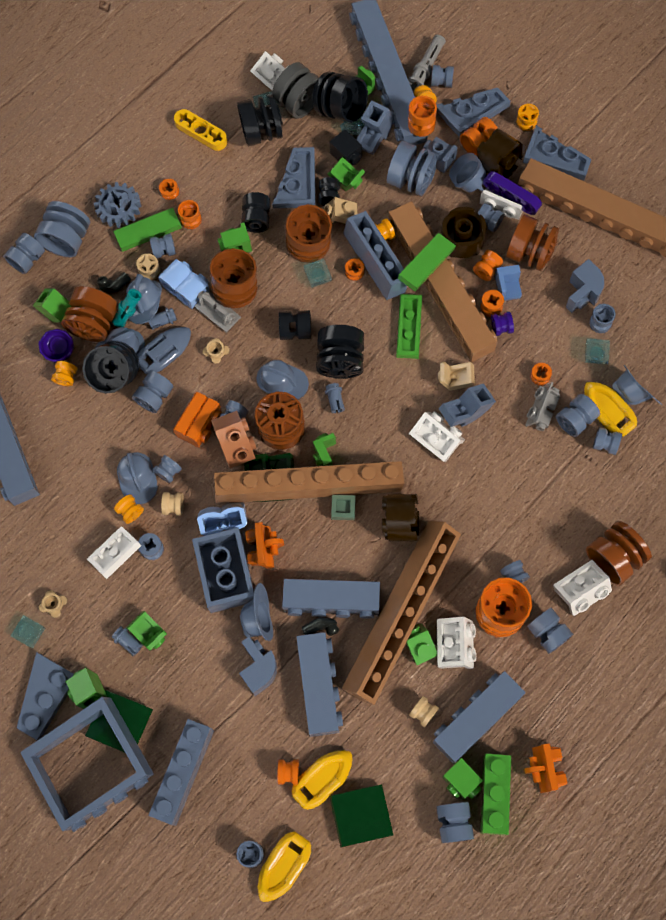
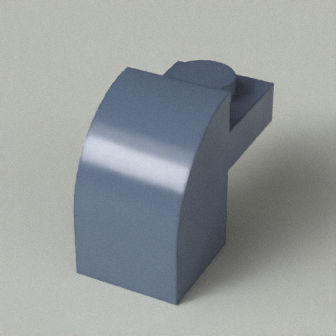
(376, 127)
(589, 286)
(468, 407)
(263, 670)

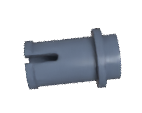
(163, 318)
(335, 398)
(127, 641)

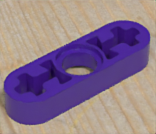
(507, 189)

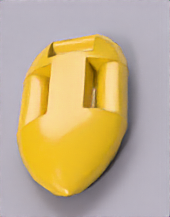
(612, 408)
(323, 778)
(283, 867)

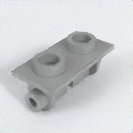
(217, 313)
(546, 397)

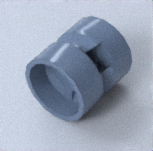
(24, 253)
(152, 392)
(581, 412)
(550, 630)
(455, 822)

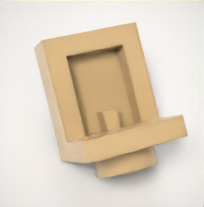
(340, 209)
(456, 376)

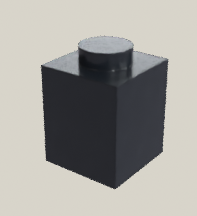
(346, 146)

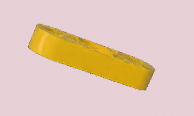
(196, 121)

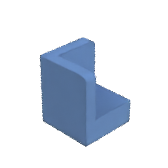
(508, 282)

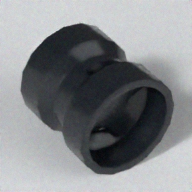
(329, 189)

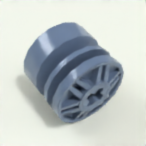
(415, 169)
(62, 229)

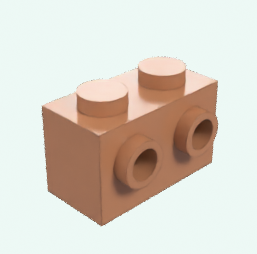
(233, 438)

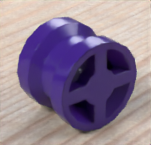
(502, 323)

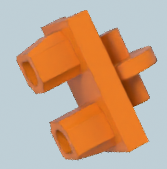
(266, 544)
(543, 768)

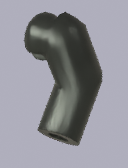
(113, 285)
(327, 624)

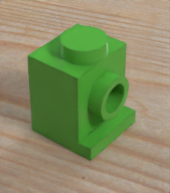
(235, 238)

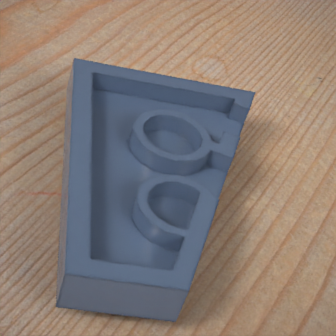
(465, 113)
(556, 155)
(298, 181)
(43, 696)

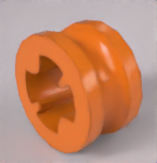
(165, 193)
(358, 265)
(543, 367)

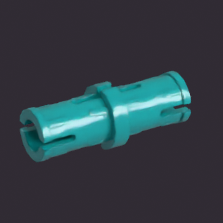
(131, 300)

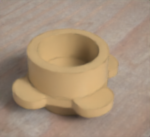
(213, 345)
(50, 597)

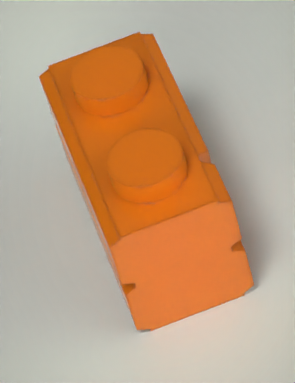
(196, 420)

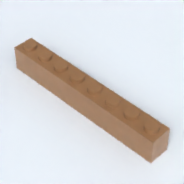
(595, 205)
(445, 286)
(308, 482)
(401, 612)

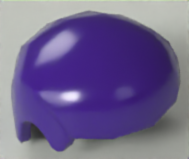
(56, 345)

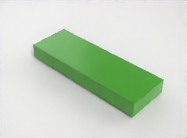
(143, 230)
(426, 262)
(409, 326)

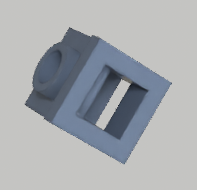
(445, 152)

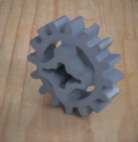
(109, 211)

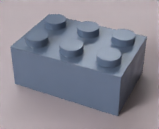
(224, 570)

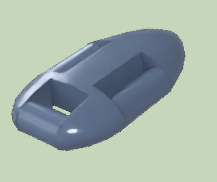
(164, 349)

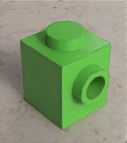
(52, 304)
(85, 688)
(462, 780)

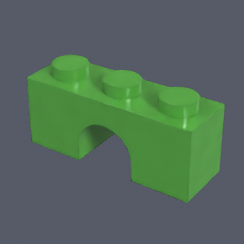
(496, 794)

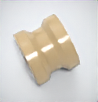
(144, 263)
(172, 503)
(424, 711)

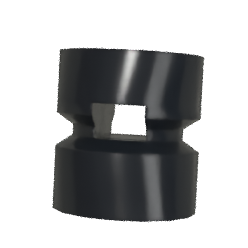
(255, 211)
(303, 325)

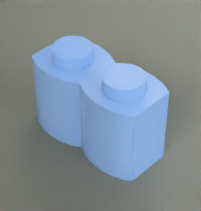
(183, 283)
(217, 519)

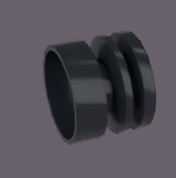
(340, 96)
(260, 119)
(340, 351)
(103, 375)

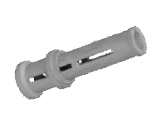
(423, 69)

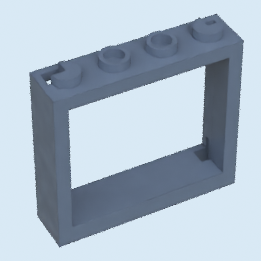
(64, 731)

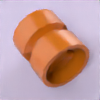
(422, 116)
(475, 135)

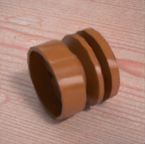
(311, 223)
(532, 242)
(233, 278)
(89, 314)
(280, 432)
(619, 552)

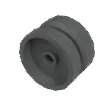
(295, 90)

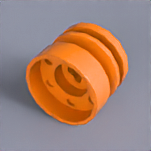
(513, 599)

